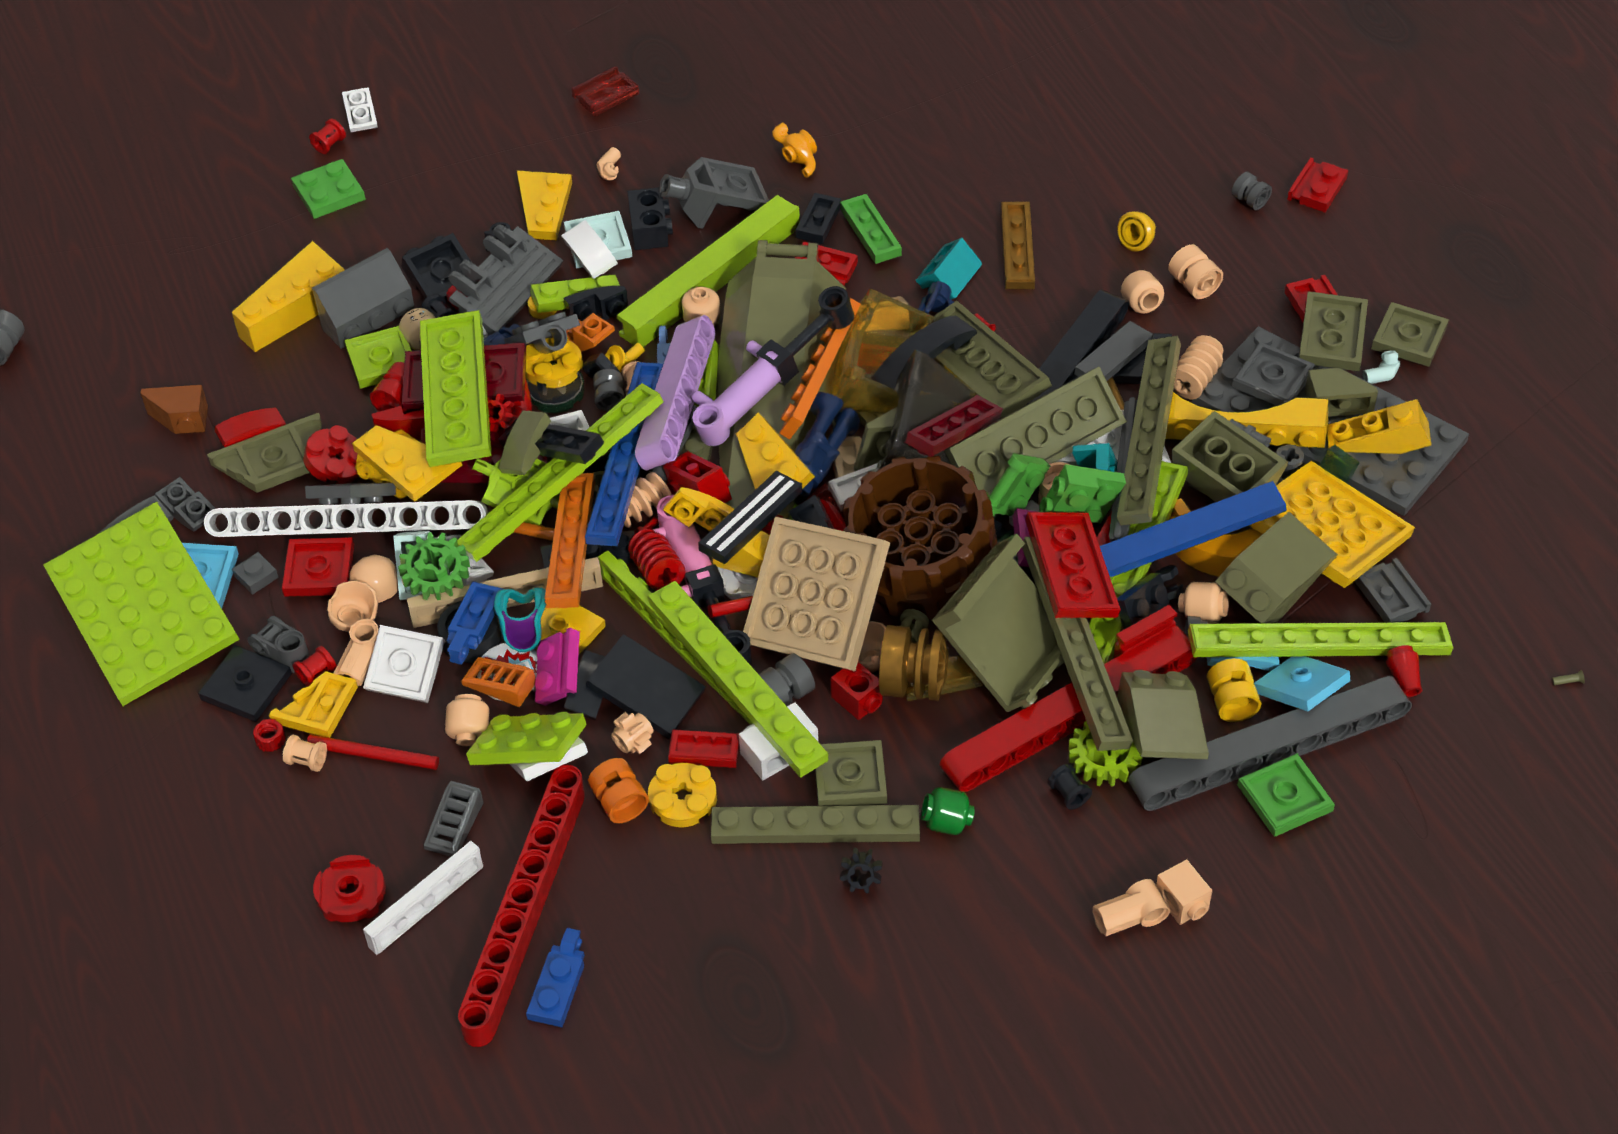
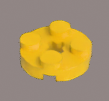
(554, 376)
(680, 777)

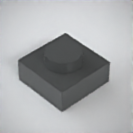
(255, 573)

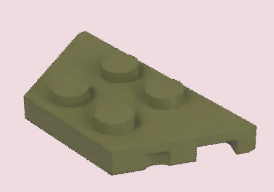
(268, 457)

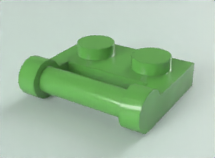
(1018, 483)

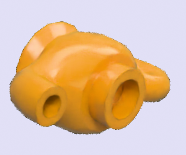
(797, 147)

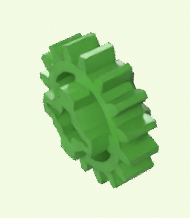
(424, 575)

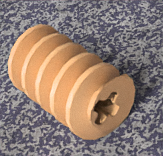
(1198, 366)
(646, 493)

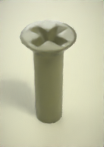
(1569, 678)

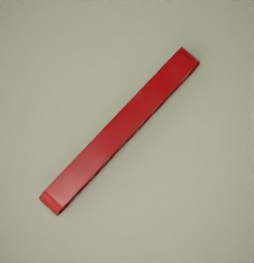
(1055, 715)
(521, 916)

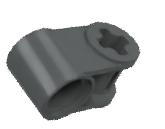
(279, 643)

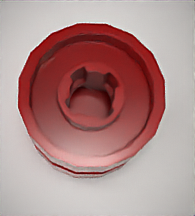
(389, 390)

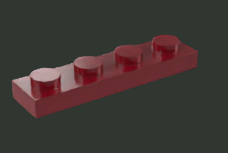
(953, 426)

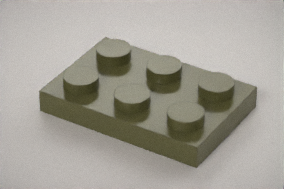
(1333, 331)

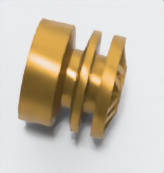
(912, 663)

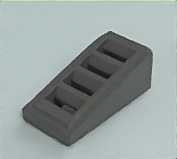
(457, 798)

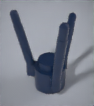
(937, 298)

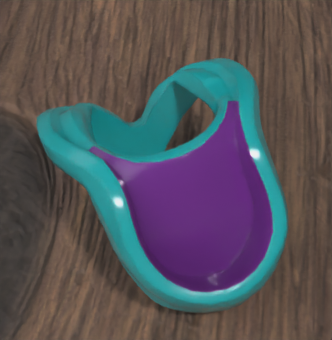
(525, 632)

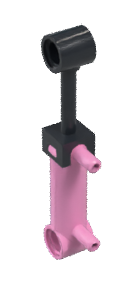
(701, 577)

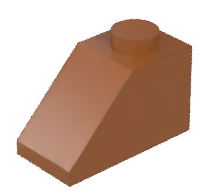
(177, 408)

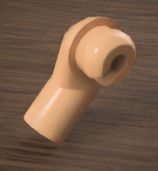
(606, 164)

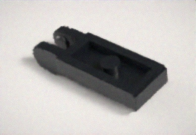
(1148, 596)

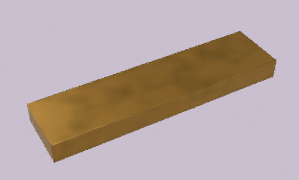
(1017, 245)

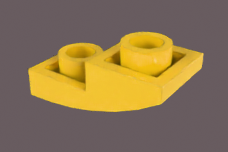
(694, 506)

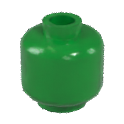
(947, 811)

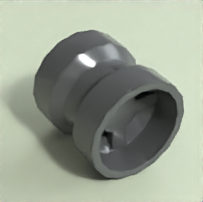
(1251, 190)
(608, 388)

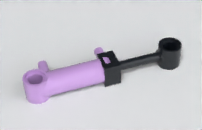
(773, 366)

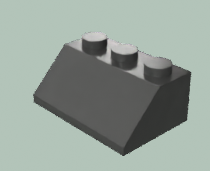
(363, 298)

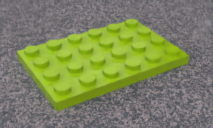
(140, 603)

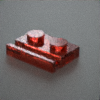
(605, 91)

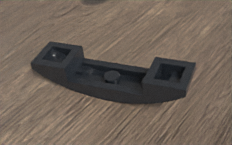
(931, 340)

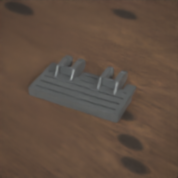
(503, 285)

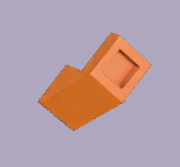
(590, 332)

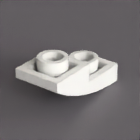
(359, 109)
(589, 249)

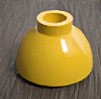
(1136, 230)

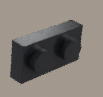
(818, 218)

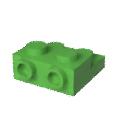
(1083, 492)

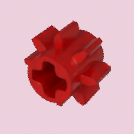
(505, 413)

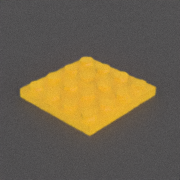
(1343, 519)

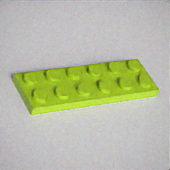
(454, 389)

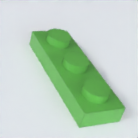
(871, 228)

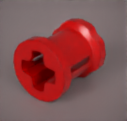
(328, 129)
(314, 666)

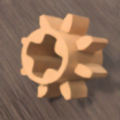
(632, 733)

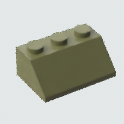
(1226, 459)

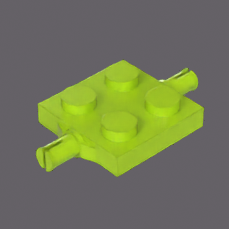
(504, 484)

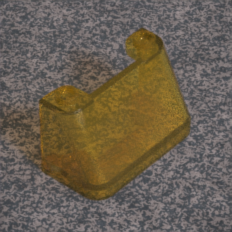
(872, 337)

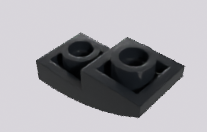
(603, 301)
(585, 699)

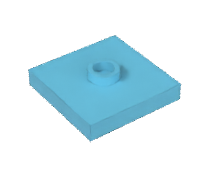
(1302, 682)

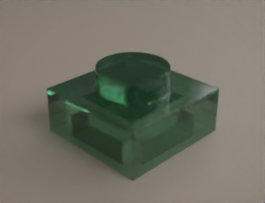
(1339, 463)

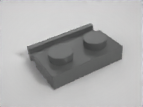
(1393, 592)

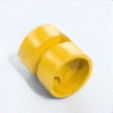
(1234, 690)

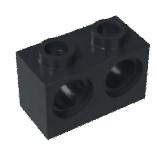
(648, 218)

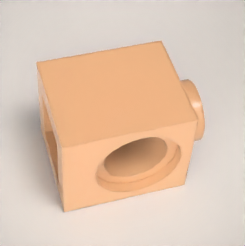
(1184, 892)

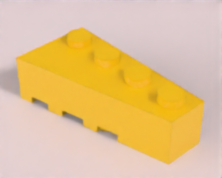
(284, 299)

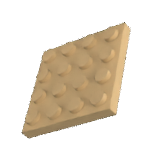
(815, 592)

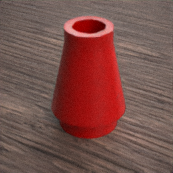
(1405, 668)

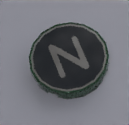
(557, 399)

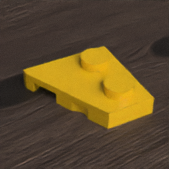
(318, 706)

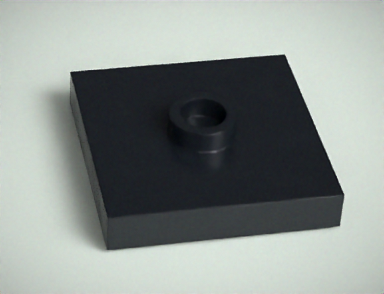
(245, 683)

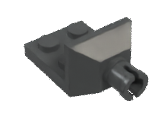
(712, 183)

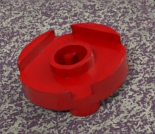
(317, 453)
(355, 905)

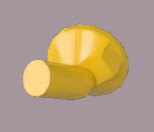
(620, 358)

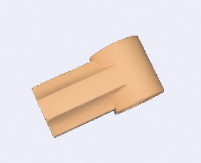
(359, 651)
(1139, 905)

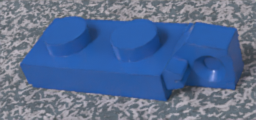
(471, 621)
(558, 981)

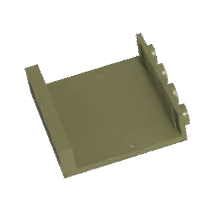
(1002, 628)

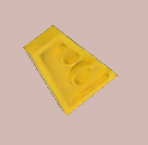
(768, 452)

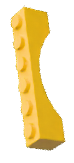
(1296, 422)

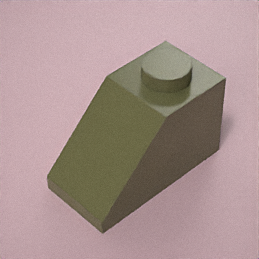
(1343, 390)

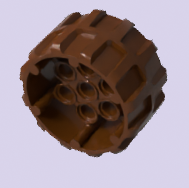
(946, 497)

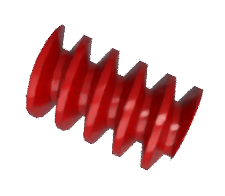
(655, 559)

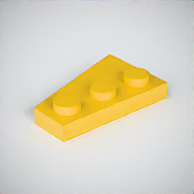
(544, 202)
(402, 461)

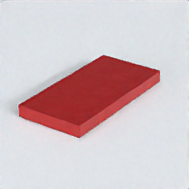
(1072, 565)

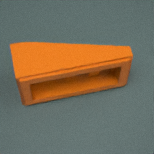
(513, 694)

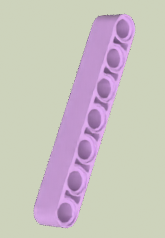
(677, 382)

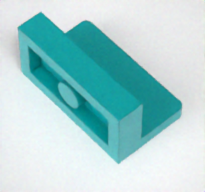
(952, 265)
(1095, 456)

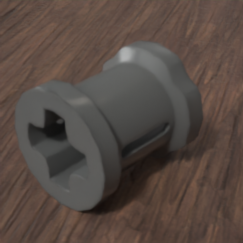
(1294, 457)

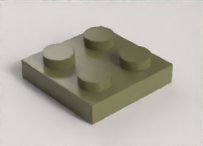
(1410, 333)
(852, 775)

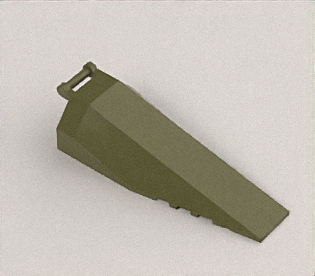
(764, 303)

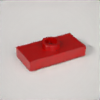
(704, 748)

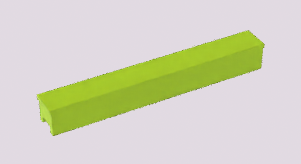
(708, 269)

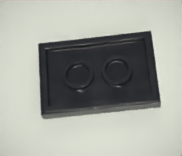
(645, 685)

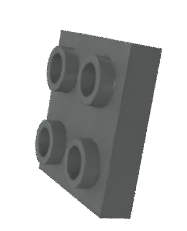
(539, 330)

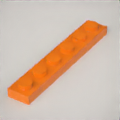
(813, 376)
(569, 543)

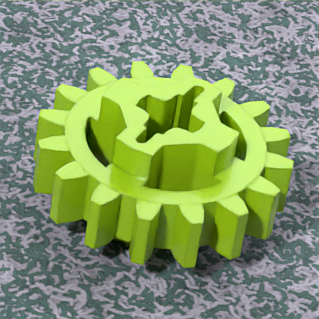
(1101, 764)

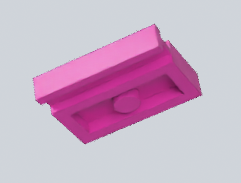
(557, 666)

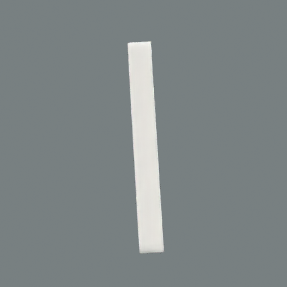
(331, 518)

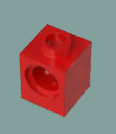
(845, 690)

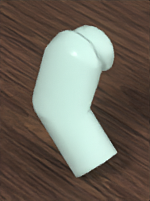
(1386, 369)

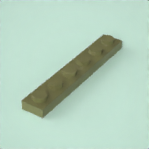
(815, 824)

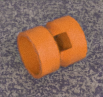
(618, 790)

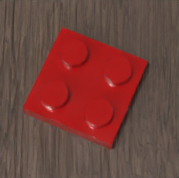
(317, 566)

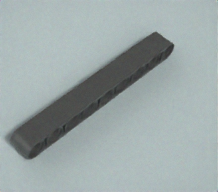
(1269, 742)

